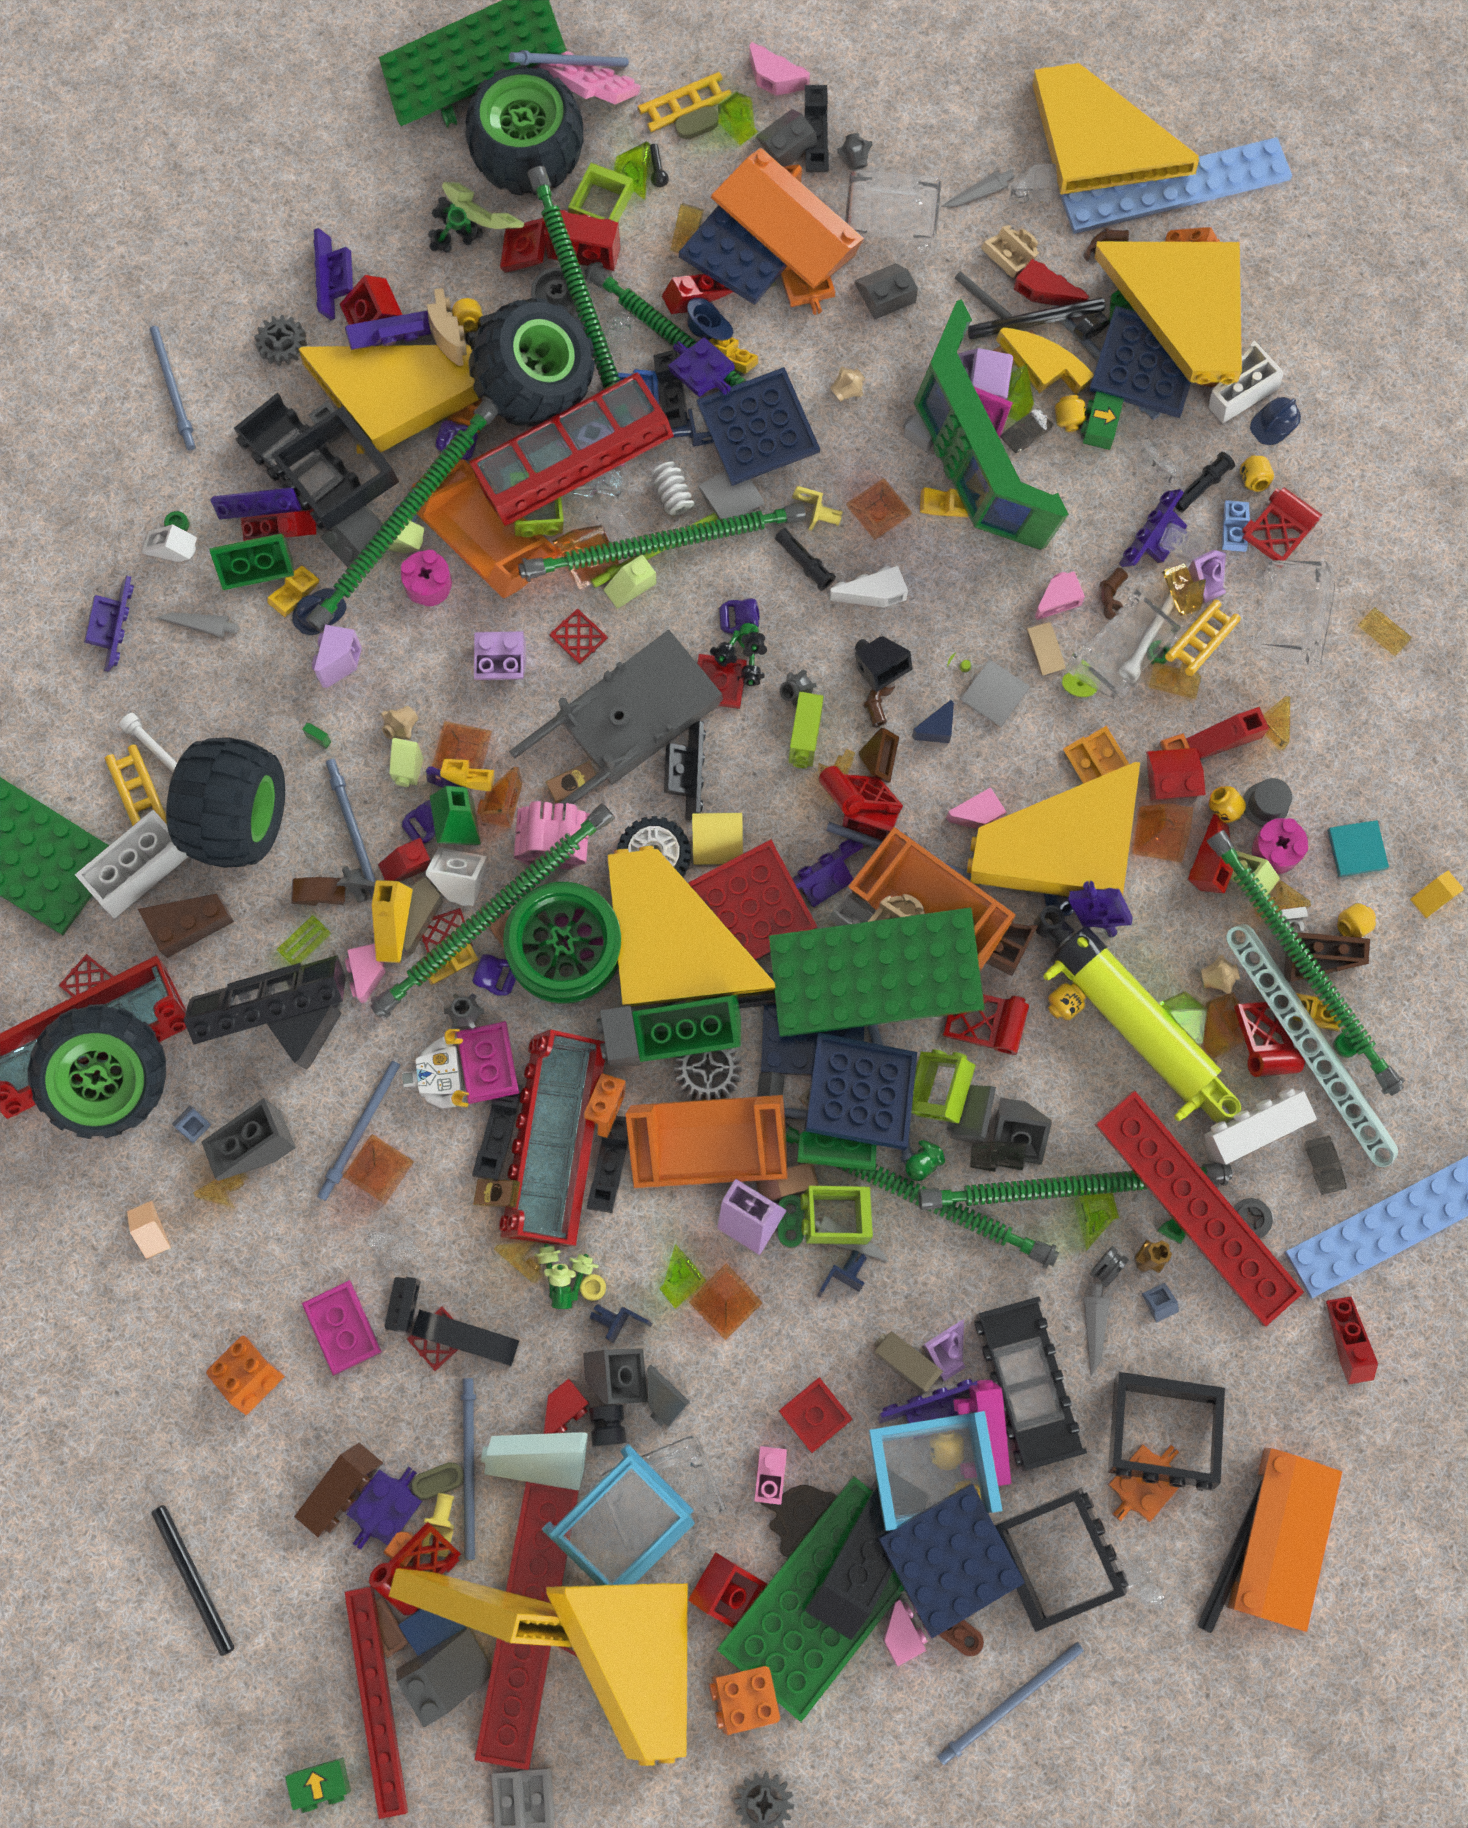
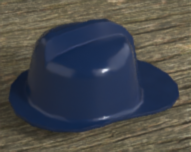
(706, 320)
(1275, 421)
(308, 604)

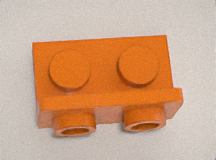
(605, 1103)

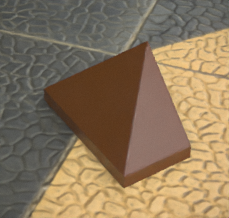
(880, 754)

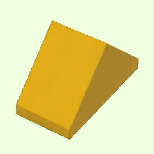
(1437, 894)

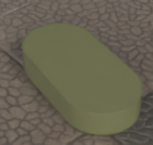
(697, 122)
(437, 1480)

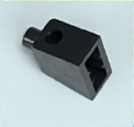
(882, 661)

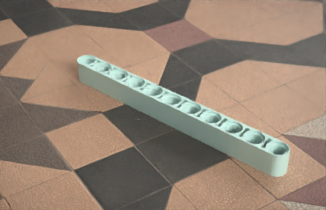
(1312, 1057)

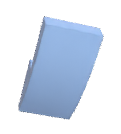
(1235, 518)

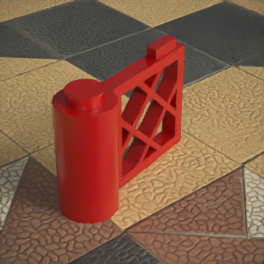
(1292, 514)
(852, 791)
(1006, 1028)
(1271, 1058)
(383, 1574)

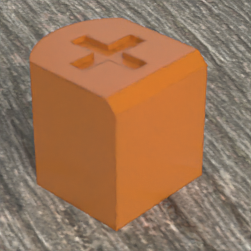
(397, 1544)

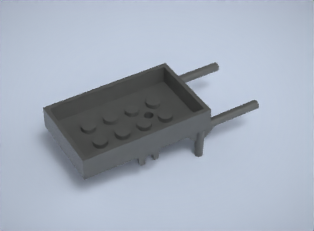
(656, 692)

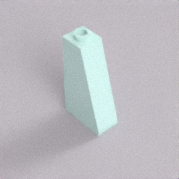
(538, 1458)

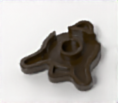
(797, 1514)

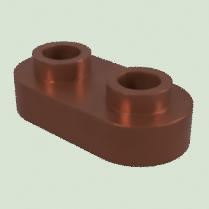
(956, 1635)

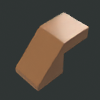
(797, 1182)

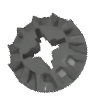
(1256, 1208)

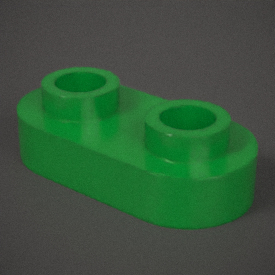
(791, 1222)

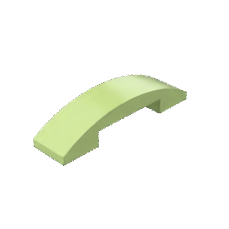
(462, 198)

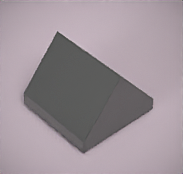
(770, 1084)

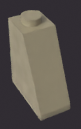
(423, 907)
(907, 1362)

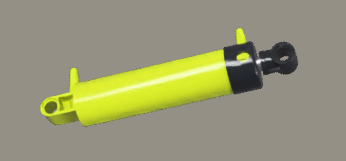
(1137, 1017)

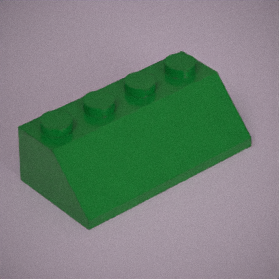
(688, 1028)

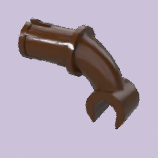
(1106, 236)
(1108, 590)
(874, 707)

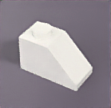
(170, 544)

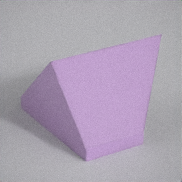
(1212, 568)
(947, 1350)

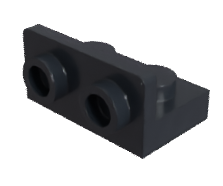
(402, 1304)

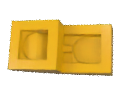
(941, 503)
(295, 588)
(459, 773)
(457, 963)

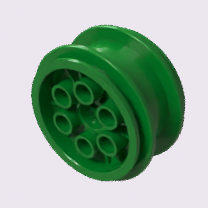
(561, 900)

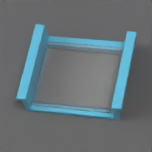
(930, 1461)
(623, 1523)

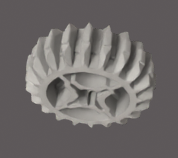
(719, 1068)

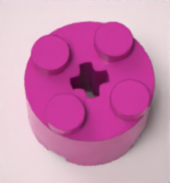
(426, 565)
(1284, 833)

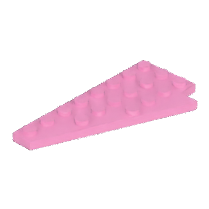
(593, 81)

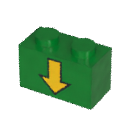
(1102, 421)
(318, 1784)

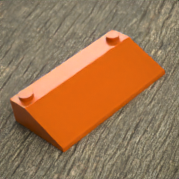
(787, 218)
(476, 533)
(907, 868)
(707, 1141)
(1286, 1539)

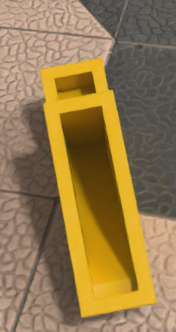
(1044, 360)

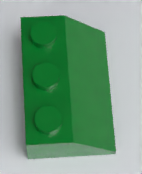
(252, 561)

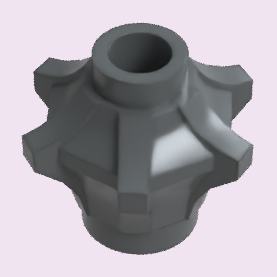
(855, 151)
(794, 684)
(460, 1004)

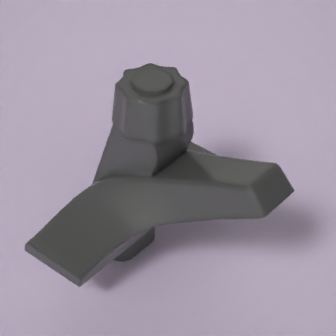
(356, 883)

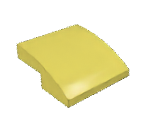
(716, 837)

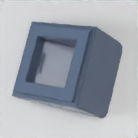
(191, 1124)
(1161, 1302)

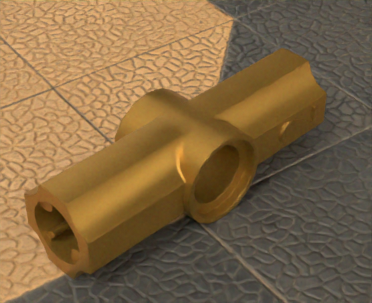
(1153, 1256)

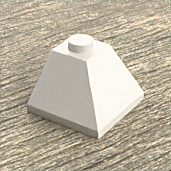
(457, 875)

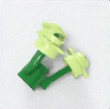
(560, 1276)

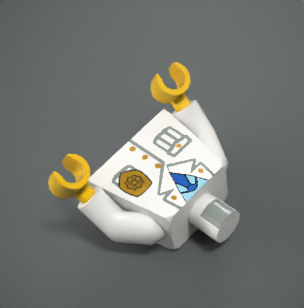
(439, 1073)

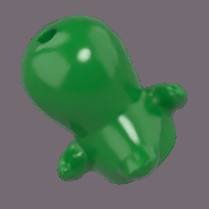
(925, 1161)

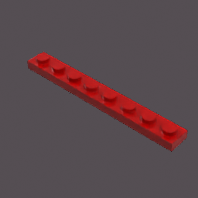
(376, 1702)

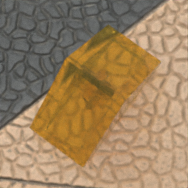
(1279, 723)

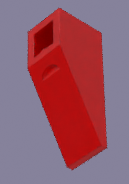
(1046, 287)
(685, 288)
(289, 524)
(1230, 733)
(1209, 870)
(1351, 1341)

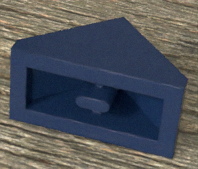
(937, 726)

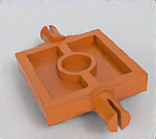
(801, 293)
(1141, 1496)

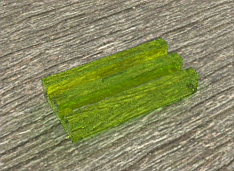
(297, 934)

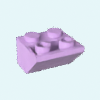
(988, 370)
(337, 654)
(499, 655)
(749, 1216)

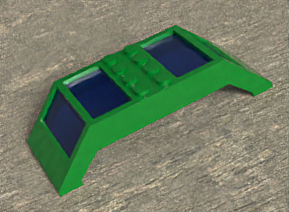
(974, 451)

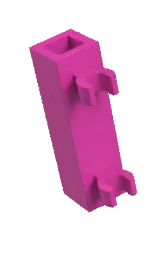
(989, 1398)

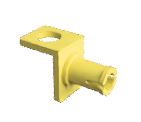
(819, 512)
(440, 1521)

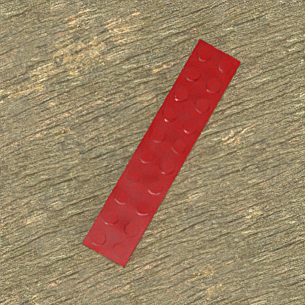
(1199, 1208)
(521, 1669)

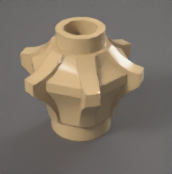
(848, 384)
(399, 723)
(1220, 975)

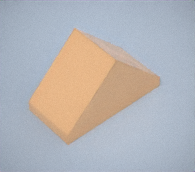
(147, 1230)

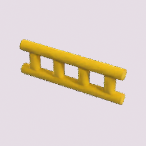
(671, 98)
(1205, 650)
(143, 779)

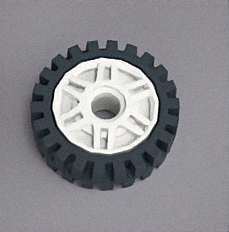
(662, 836)

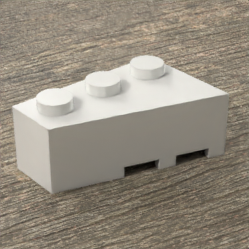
(1257, 380)

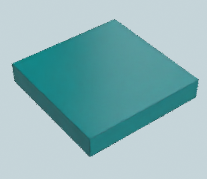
(1358, 848)

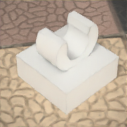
(1295, 917)

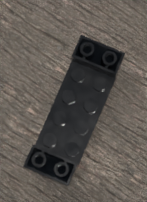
(856, 1575)

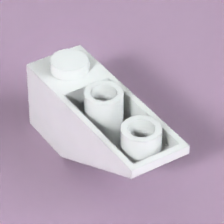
(877, 590)

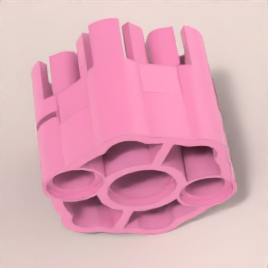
(538, 835)

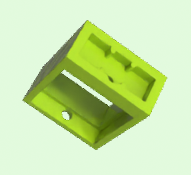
(607, 180)
(542, 527)
(805, 730)
(959, 1087)
(863, 1214)

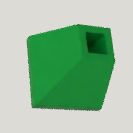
(455, 816)

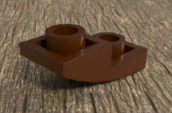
(317, 890)

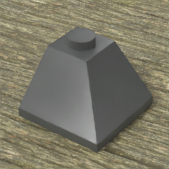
(1023, 1124)
(616, 1375)
(664, 1399)

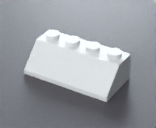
(131, 865)
(1259, 1126)

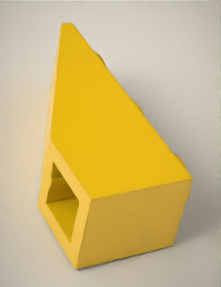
(390, 917)

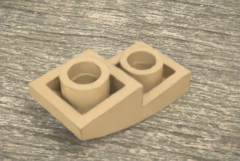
(1046, 648)

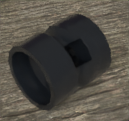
(607, 1425)

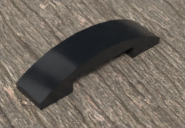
(816, 114)
(671, 390)
(497, 1137)
(609, 1168)
(465, 1337)

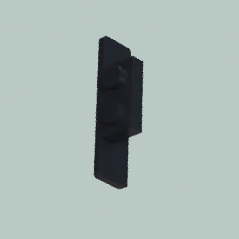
(684, 769)

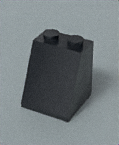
(305, 1033)

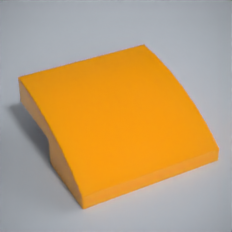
(1095, 755)

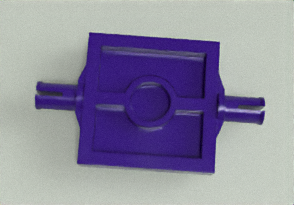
(701, 367)
(1100, 908)
(384, 1507)

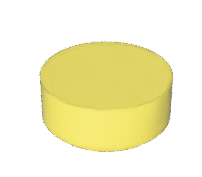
(593, 1287)

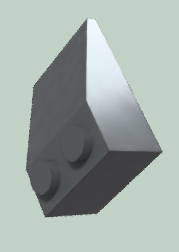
(248, 1141)
(443, 1676)

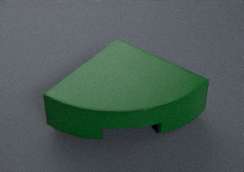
(1172, 1231)

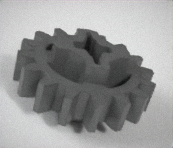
(280, 339)
(777, 1803)

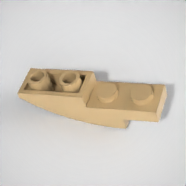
(446, 329)

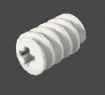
(672, 489)

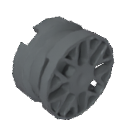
(1109, 1266)

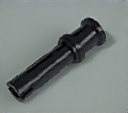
(1210, 475)
(811, 566)

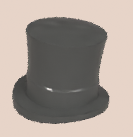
(1267, 801)

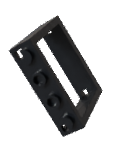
(313, 439)
(1173, 1389)
(1105, 1552)

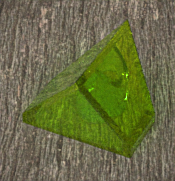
(737, 117)
(636, 165)
(1020, 394)
(1188, 1014)
(1095, 1215)
(681, 1279)

